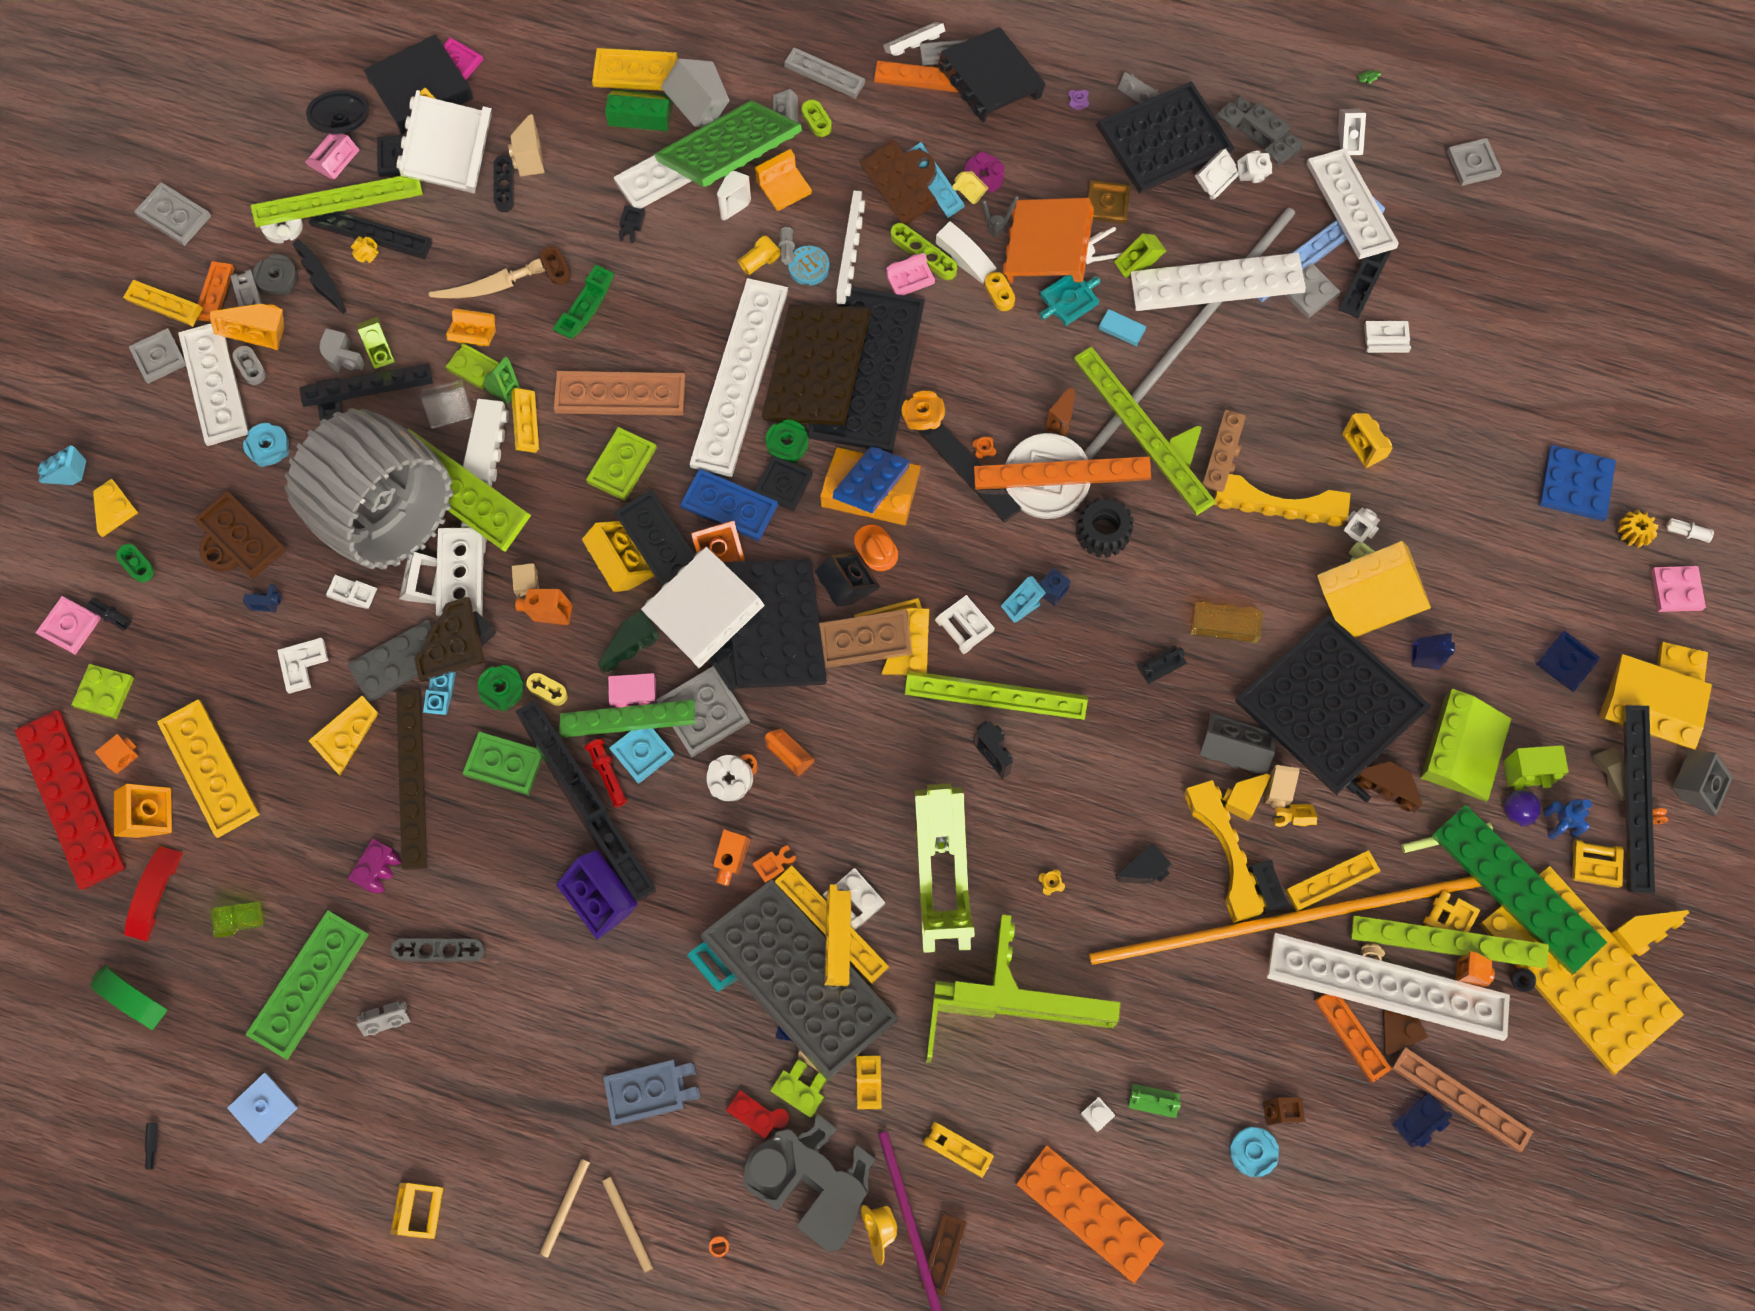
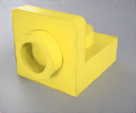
(970, 186)

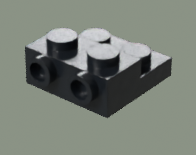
(990, 742)

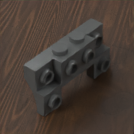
(1262, 128)

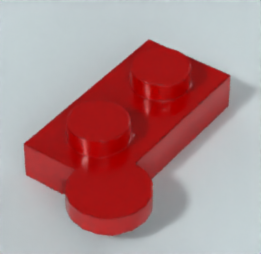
(756, 1116)

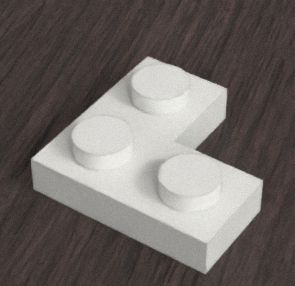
(295, 661)

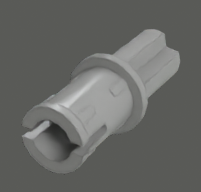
(786, 245)

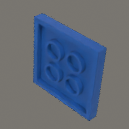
(1577, 483)

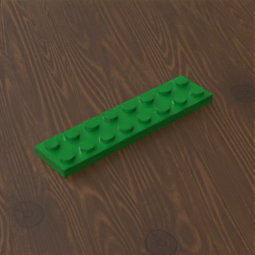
(1519, 889)

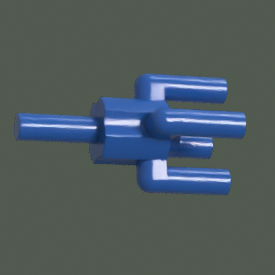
(1569, 816)

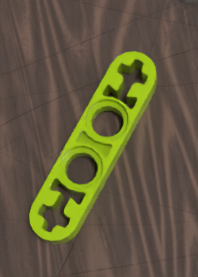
(927, 248)

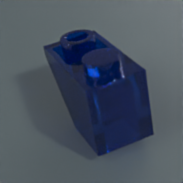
(1432, 651)

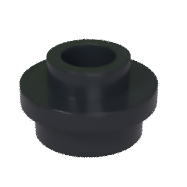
(1518, 984)

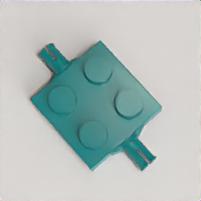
(1069, 299)

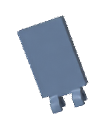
(648, 1091)

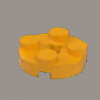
(928, 419)

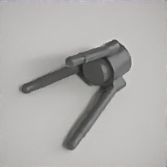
(997, 223)

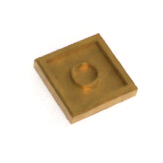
(1109, 201)

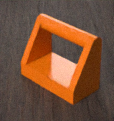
(788, 751)

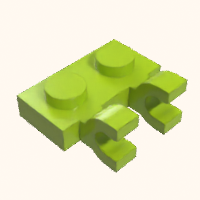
(797, 1093)

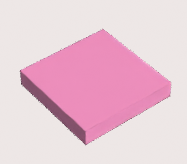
(68, 625)

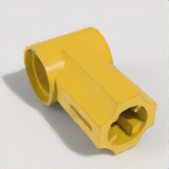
(763, 252)

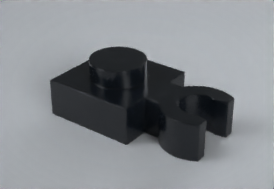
(631, 221)

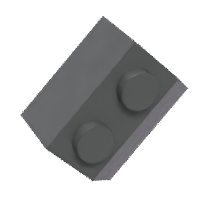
(1703, 781)

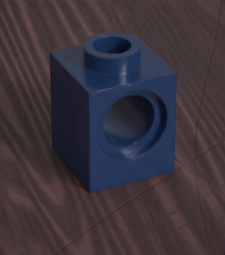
(1055, 586)

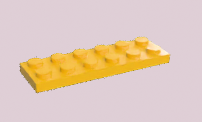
(208, 768)

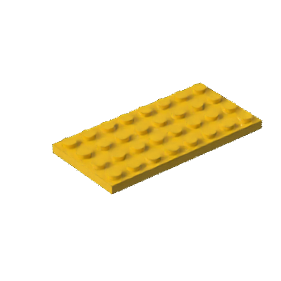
(1608, 999)

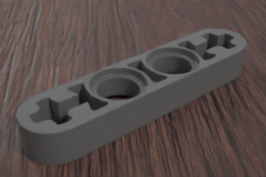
(438, 950)

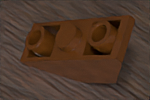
(1391, 784)

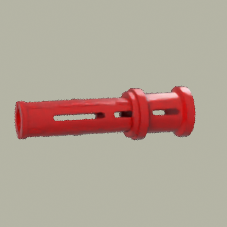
(602, 763)

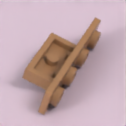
(1224, 451)

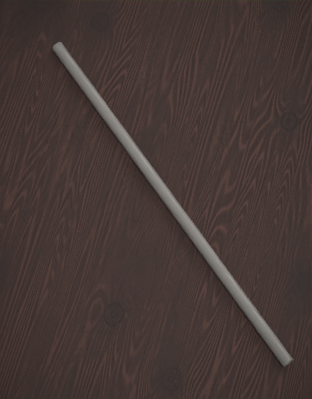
(1184, 339)

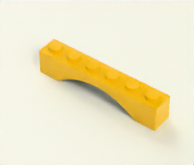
(1328, 507)
(1207, 807)

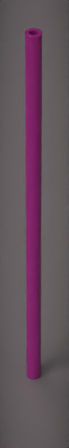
(909, 1222)

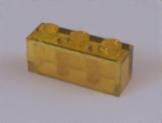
(1226, 622)

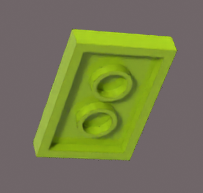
(621, 464)

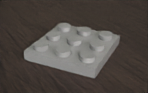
(716, 711)

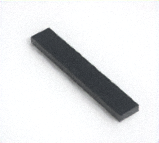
(382, 234)
(963, 464)

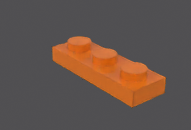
(215, 289)

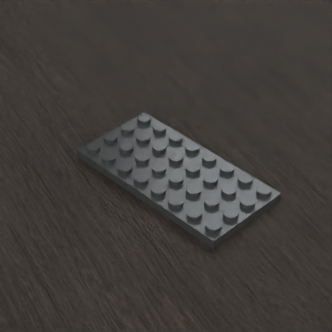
(783, 967)

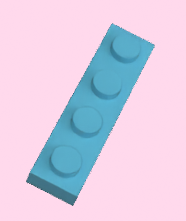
(942, 189)

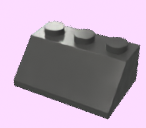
(1238, 744)

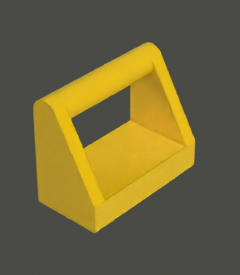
(404, 1206)

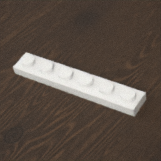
(849, 253)

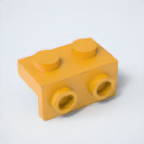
(471, 327)

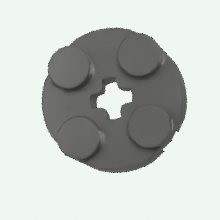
(281, 284)

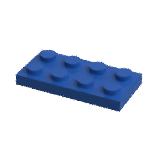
(871, 479)
(726, 501)

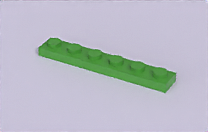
(627, 718)

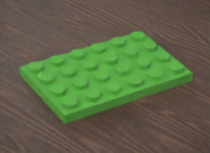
(728, 143)

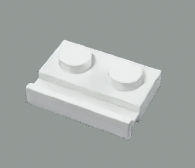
(1217, 174)
(1387, 336)

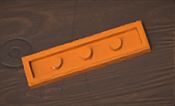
(1353, 1036)

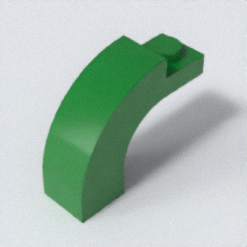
(127, 997)

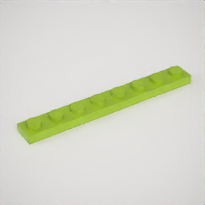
(335, 200)
(996, 695)
(1449, 941)

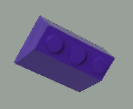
(596, 893)

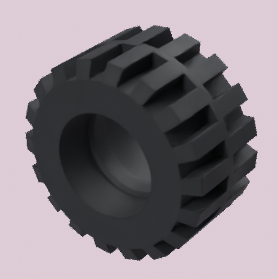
(1108, 511)

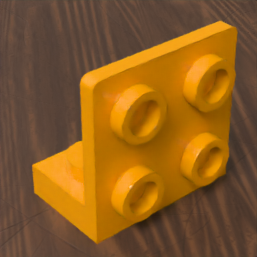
(782, 180)

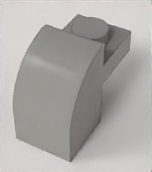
(335, 350)

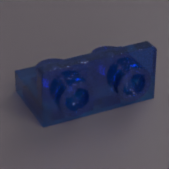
(1421, 1121)

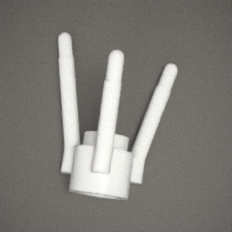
(1091, 250)

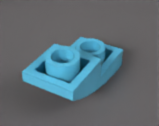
(439, 694)

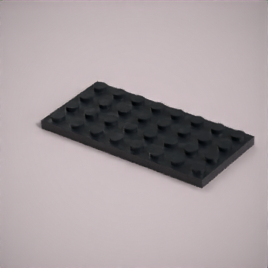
(881, 371)

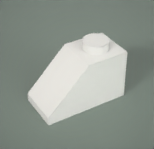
(1351, 130)

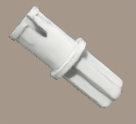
(1690, 530)

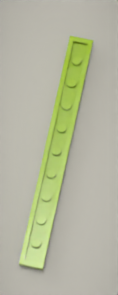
(1144, 431)

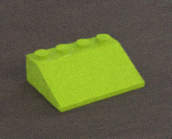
(1466, 745)

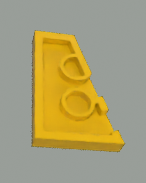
(919, 636)
(344, 734)

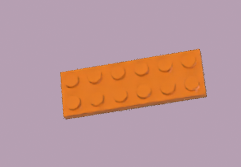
(1090, 1214)

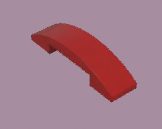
(149, 892)

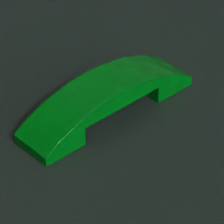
(586, 304)

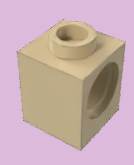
(524, 578)

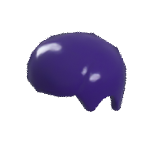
(1522, 807)

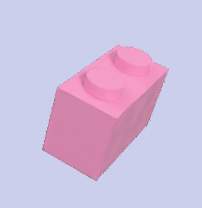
(632, 690)

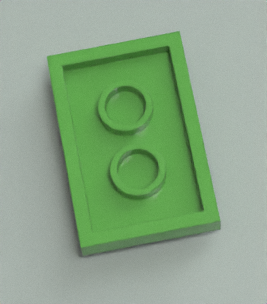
(503, 763)

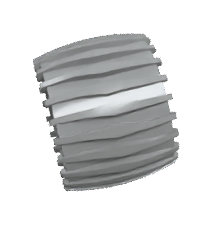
(368, 488)

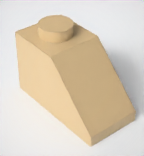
(1281, 786)

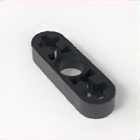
(499, 176)

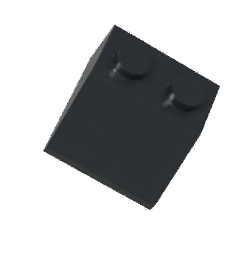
(846, 578)

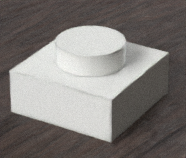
(1097, 1114)

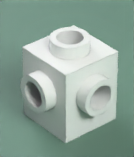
(1254, 167)
(1357, 530)

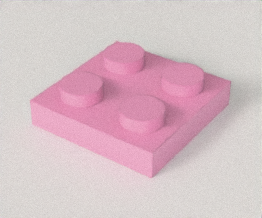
(1678, 588)

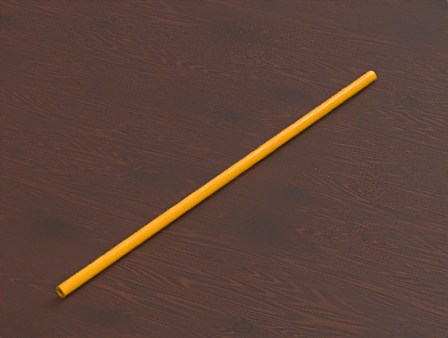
(1282, 920)

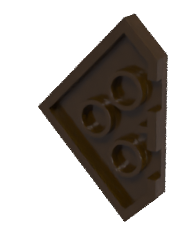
(451, 643)

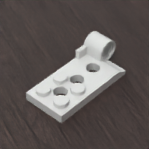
(448, 562)

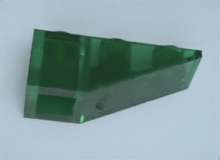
(630, 638)

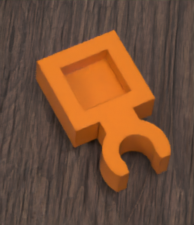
(770, 866)

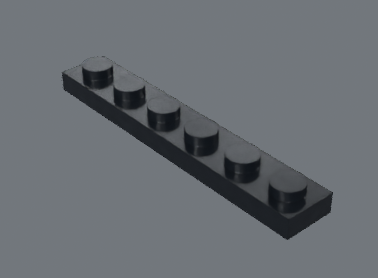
(365, 385)

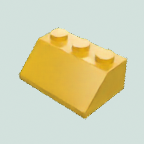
(616, 556)

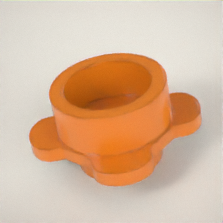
(988, 443)

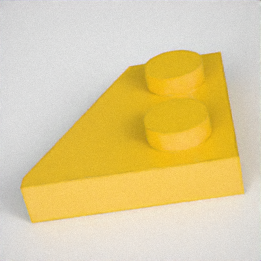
(111, 507)

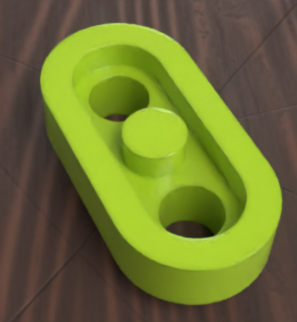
(818, 119)

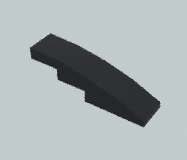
(319, 276)
(1363, 284)

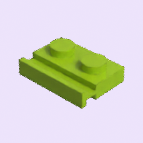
(471, 365)

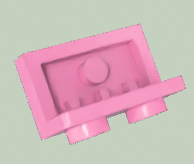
(909, 275)

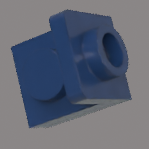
(262, 602)

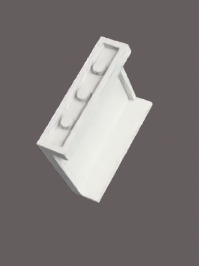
(444, 143)
(702, 606)

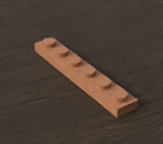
(1462, 1100)

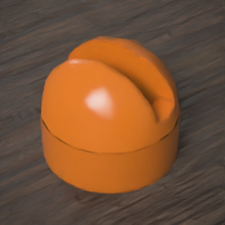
(720, 1250)

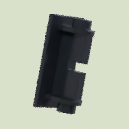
(1162, 664)

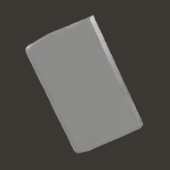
(786, 104)

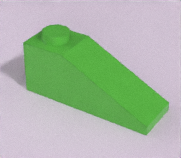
(501, 381)

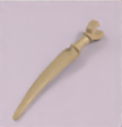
(491, 284)

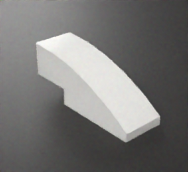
(964, 252)

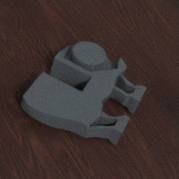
(786, 1160)

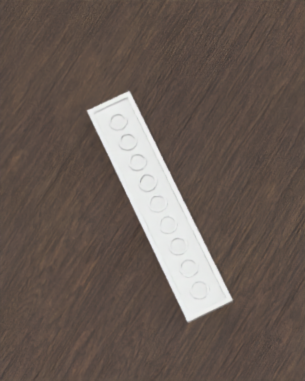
(739, 378)
(1389, 986)

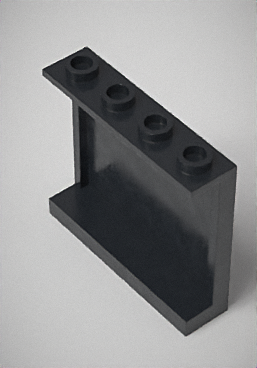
(414, 69)
(990, 72)

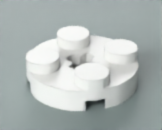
(278, 234)
(716, 778)

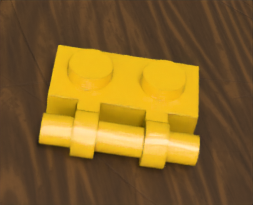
(1460, 915)

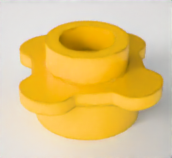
(1055, 876)

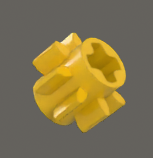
(364, 249)

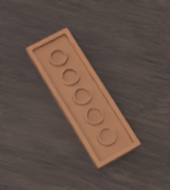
(619, 393)

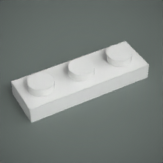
(914, 38)

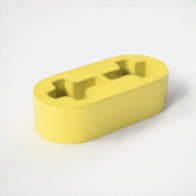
(549, 684)

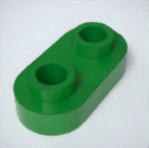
(136, 564)

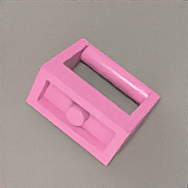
(337, 156)

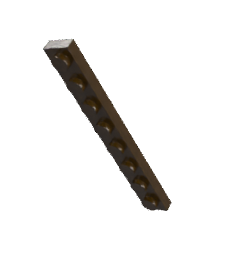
(411, 780)

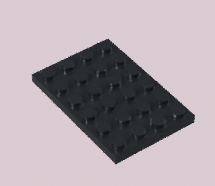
(1164, 136)
(784, 637)

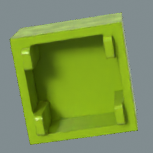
(1535, 767)

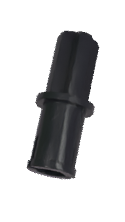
(109, 613)

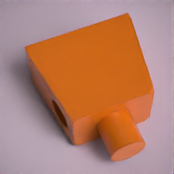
(546, 606)
(730, 845)

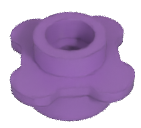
(1078, 104)

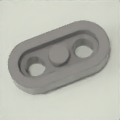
(250, 366)

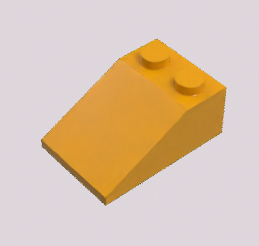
(251, 324)

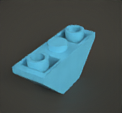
(63, 468)

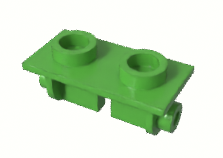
(1154, 1101)

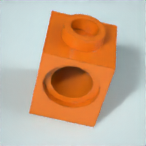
(117, 753)

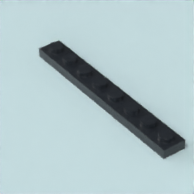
(1638, 798)

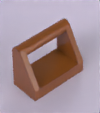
(1060, 414)

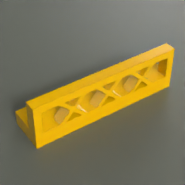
(837, 937)

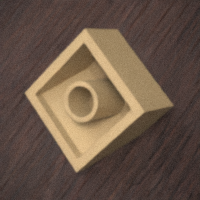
(526, 148)

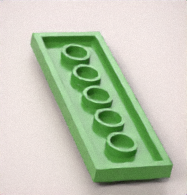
(307, 985)

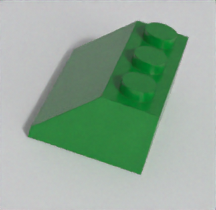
(638, 110)

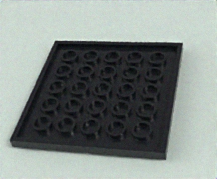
(1332, 704)

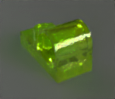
(229, 919)

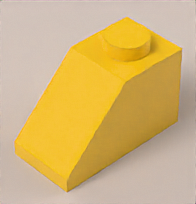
(1245, 796)

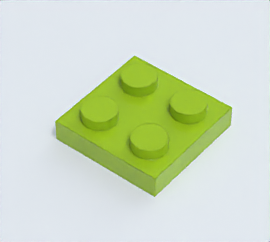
(102, 691)

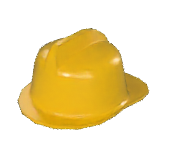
(880, 1228)

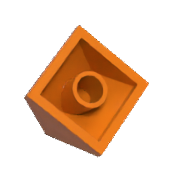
(720, 540)

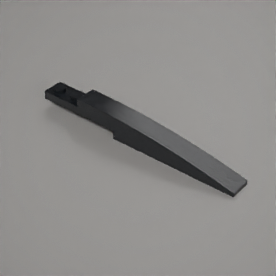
(585, 801)

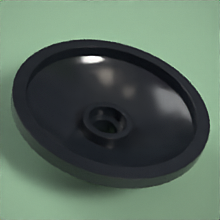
(337, 112)

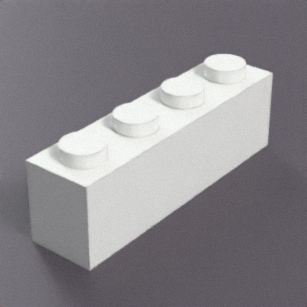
(485, 439)

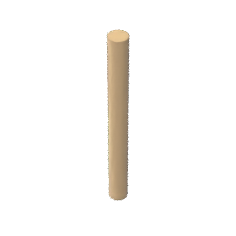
(564, 1208)
(627, 1224)

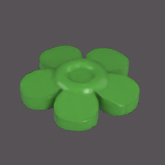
(1369, 76)

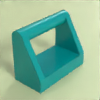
(707, 972)

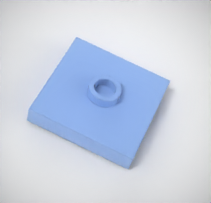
(262, 1108)

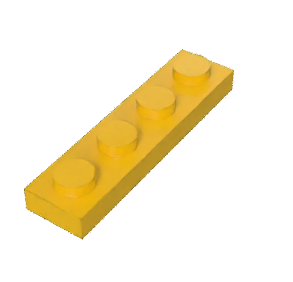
(163, 303)
(1332, 880)

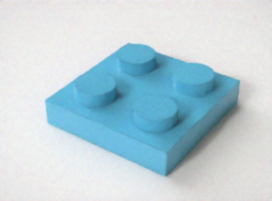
(641, 753)

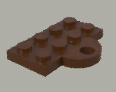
(902, 180)
(236, 537)

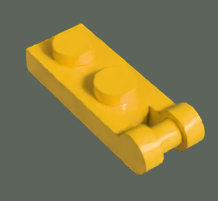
(959, 1150)

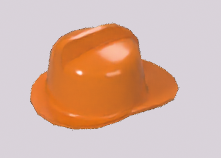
(876, 547)

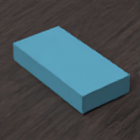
(1122, 327)

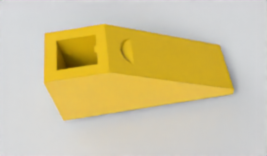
(1642, 930)

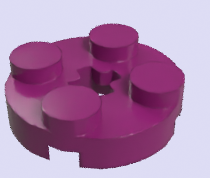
(990, 164)

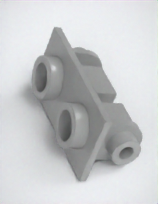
(1136, 88)
(373, 1021)

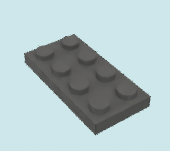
(390, 663)

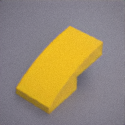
(869, 1082)

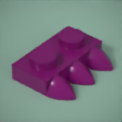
(373, 866)

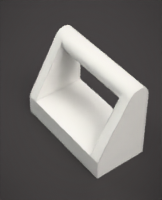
(738, 189)
(410, 579)

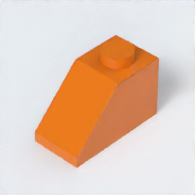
(1474, 970)

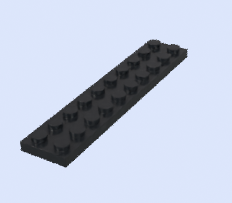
(665, 555)

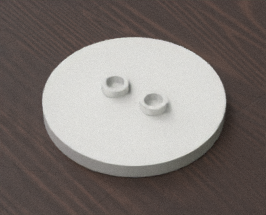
(1054, 500)

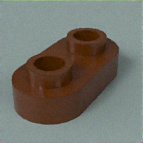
(555, 267)

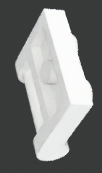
(970, 619)
(862, 896)

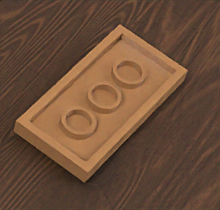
(866, 638)

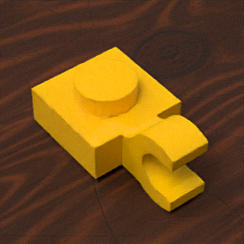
(1297, 813)

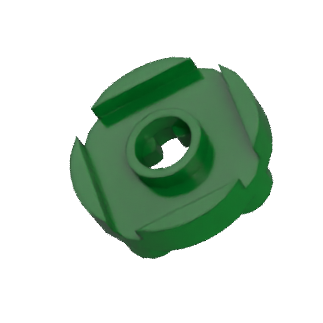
(790, 452)
(500, 700)

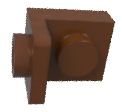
(1284, 1111)

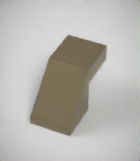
(1612, 764)

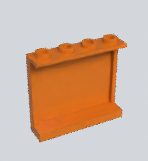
(1049, 238)

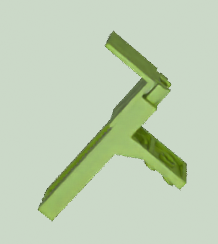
(1007, 999)

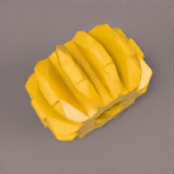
(1637, 528)

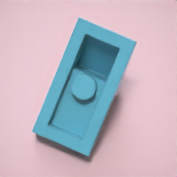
(1023, 599)

